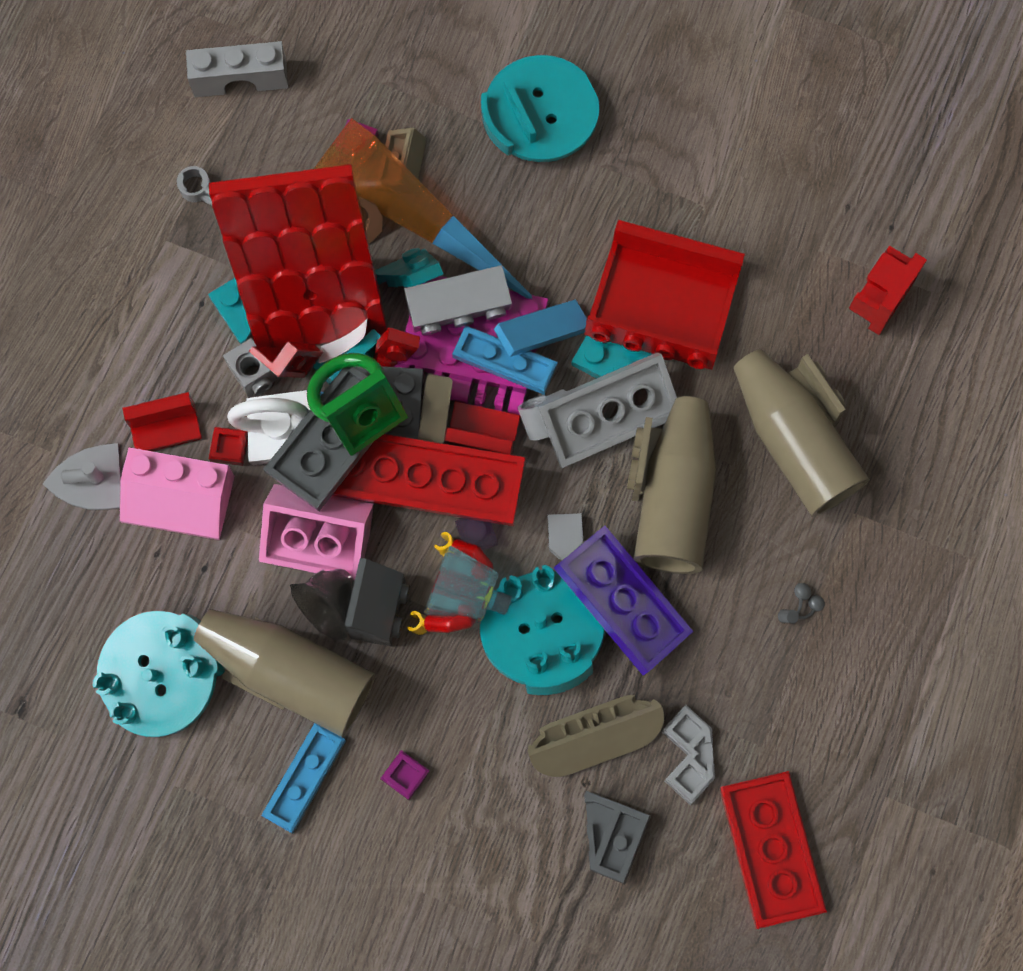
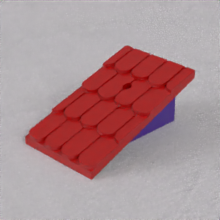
(299, 255)

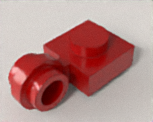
(395, 347)

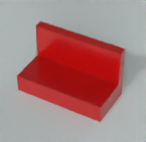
(292, 361)
(163, 422)
(483, 428)

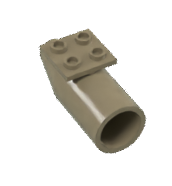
(797, 424)
(678, 485)
(286, 669)

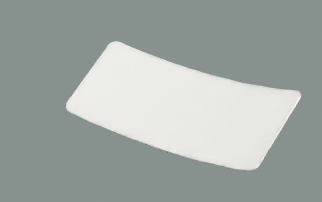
(343, 344)

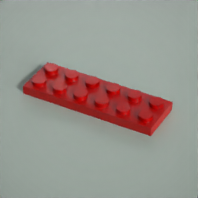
(437, 479)

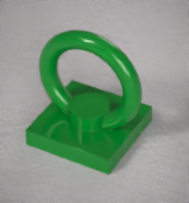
(361, 411)

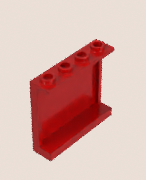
(664, 295)

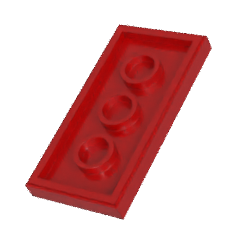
(772, 850)

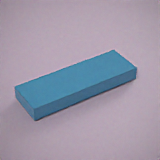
(541, 328)
(490, 355)
(303, 778)

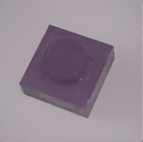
(476, 532)

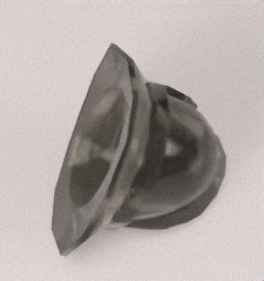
(326, 601)

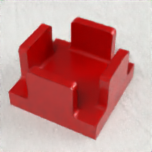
(886, 287)

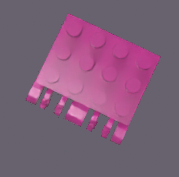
(436, 356)

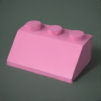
(174, 493)
(313, 540)

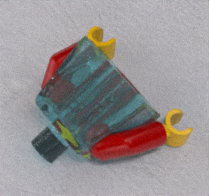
(461, 590)

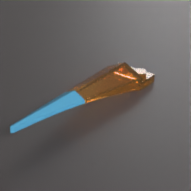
(405, 200)

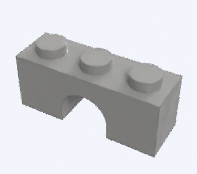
(215, 67)

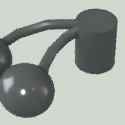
(802, 592)

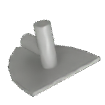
(89, 478)

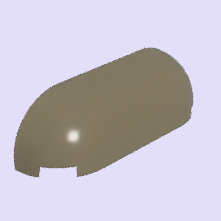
(596, 735)

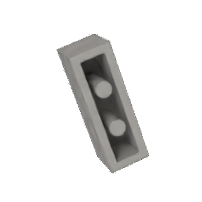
(458, 300)

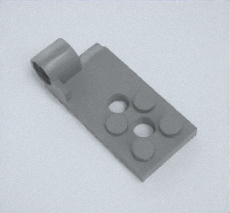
(576, 419)

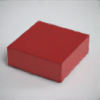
(228, 446)

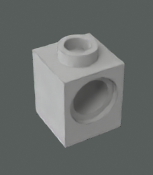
(239, 360)

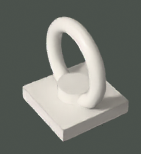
(268, 422)

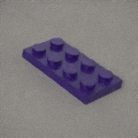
(623, 600)

